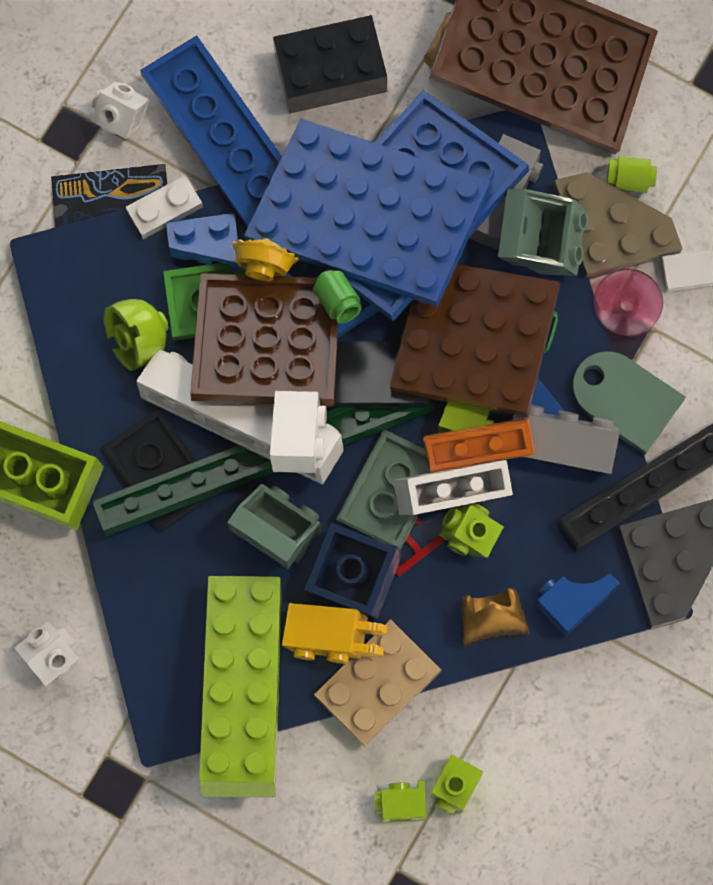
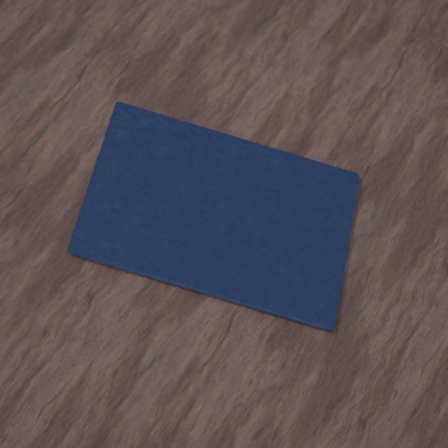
(158, 582)

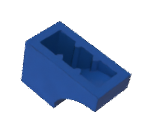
(570, 603)

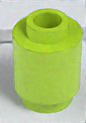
(631, 174)

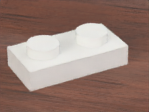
(164, 205)

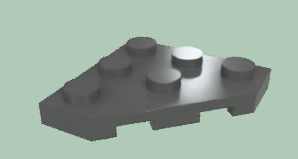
(670, 559)

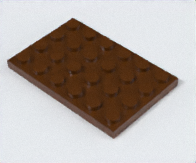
(549, 63)

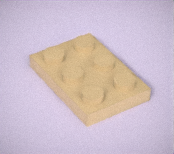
(376, 689)

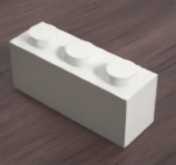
(452, 487)

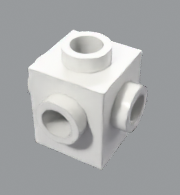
(119, 109)
(48, 652)

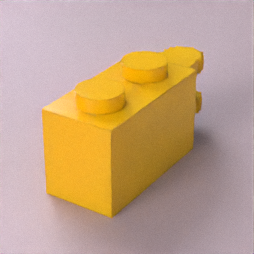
(330, 633)

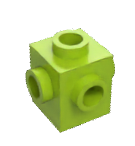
(470, 530)

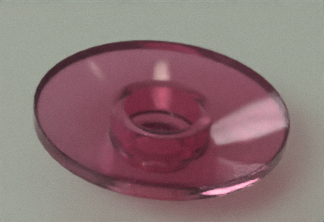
(633, 287)

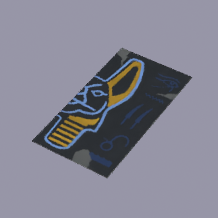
(103, 192)

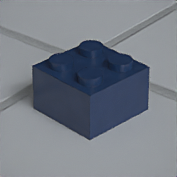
(354, 570)

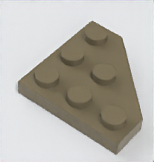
(619, 226)

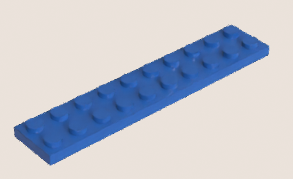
(224, 136)

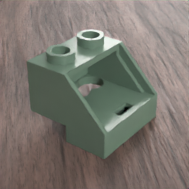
(561, 233)
(275, 525)

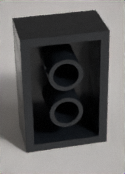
(330, 64)

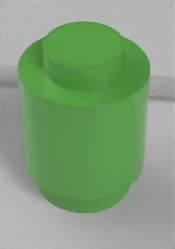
(337, 296)

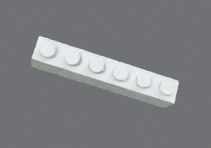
(168, 385)

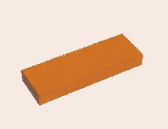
(479, 444)

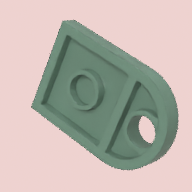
(628, 397)

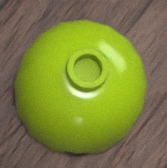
(137, 330)

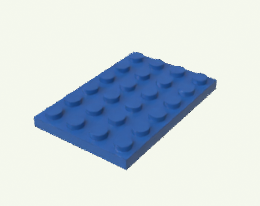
(444, 137)
(369, 211)

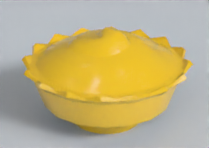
(263, 258)

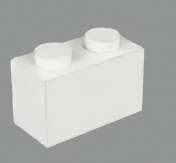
(296, 432)

